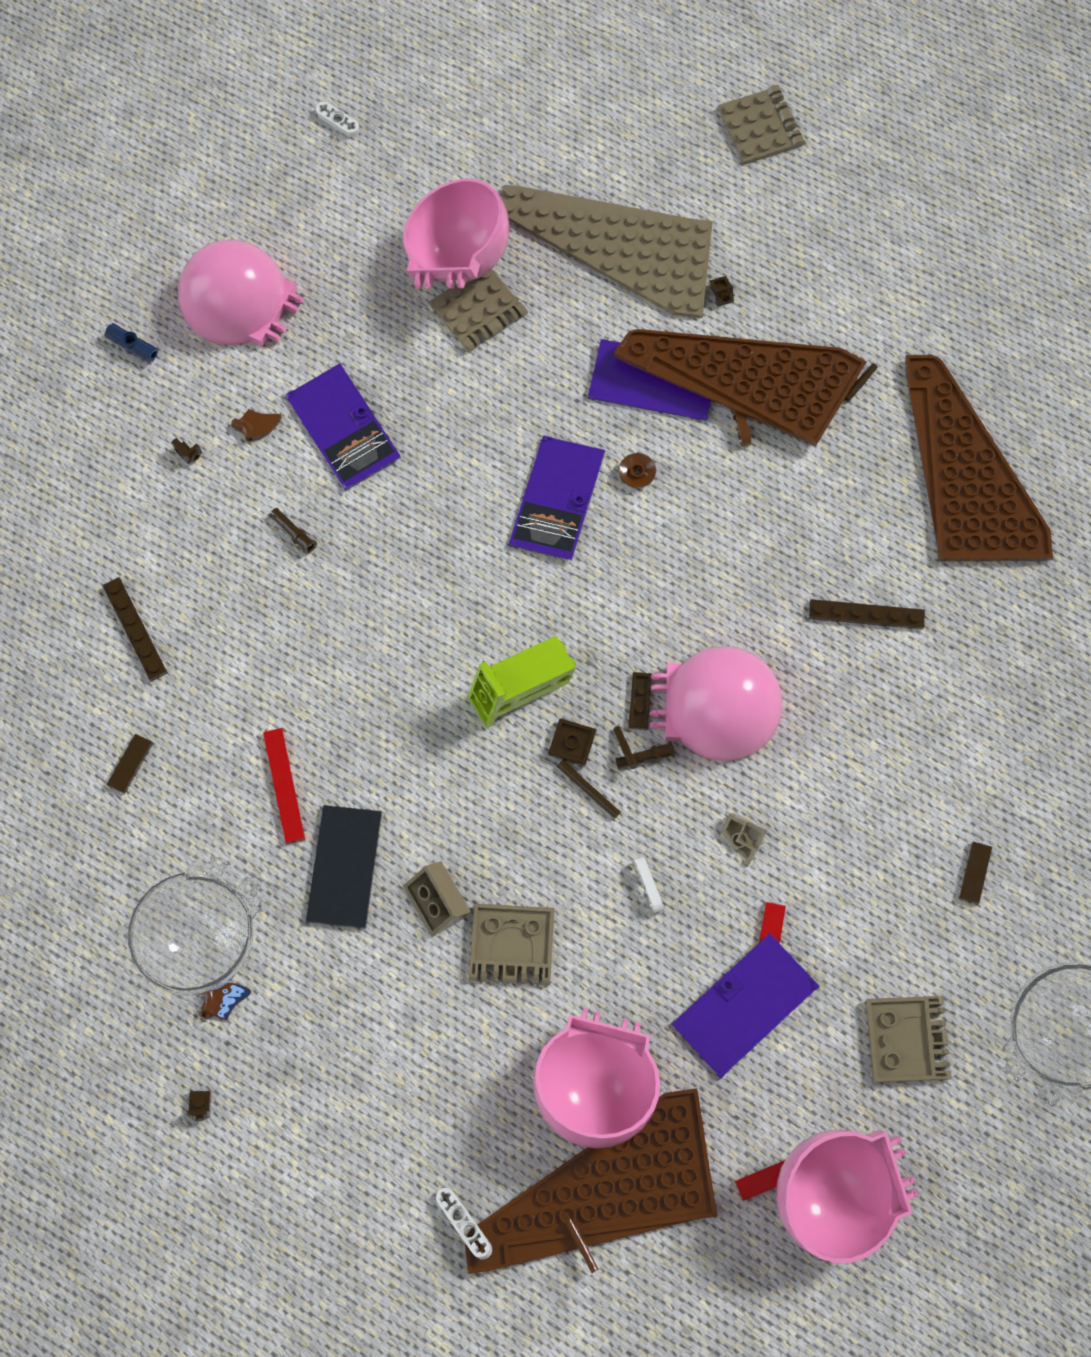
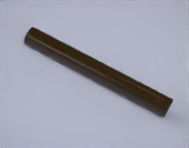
(588, 789)

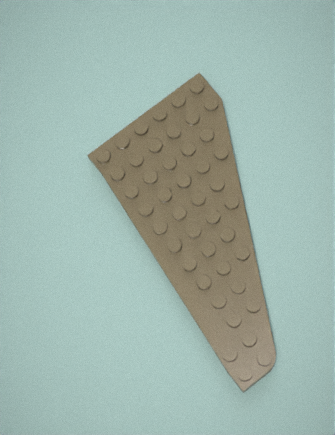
(638, 248)

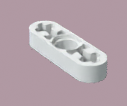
(334, 112)
(648, 882)

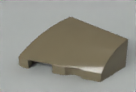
(744, 836)

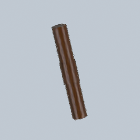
(581, 1245)

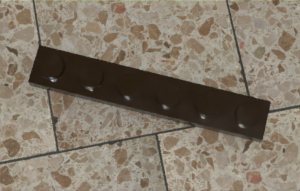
(866, 614)
(135, 629)

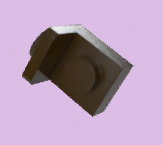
(722, 290)
(188, 454)
(199, 1105)

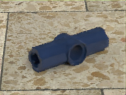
(123, 338)

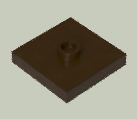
(572, 742)

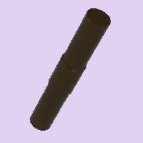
(861, 381)
(625, 747)

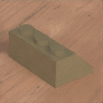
(436, 898)

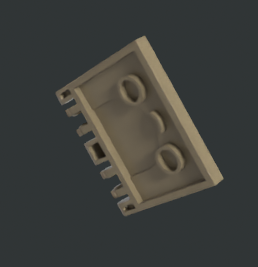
(757, 126)
(477, 307)
(512, 939)
(904, 1040)

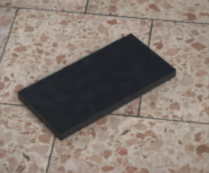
(344, 867)

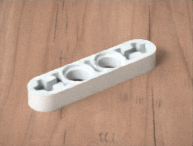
(463, 1223)

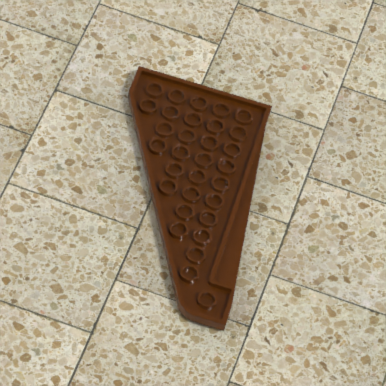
(770, 381)
(970, 487)
(609, 1191)

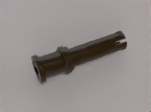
(298, 535)
(653, 754)

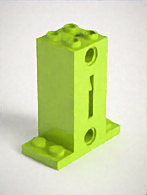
(520, 679)

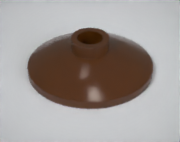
(637, 462)

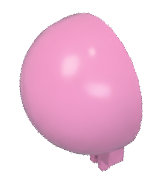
(456, 233)
(235, 294)
(719, 703)
(596, 1082)
(843, 1193)

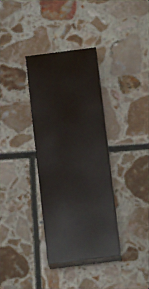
(640, 701)
(129, 763)
(975, 872)

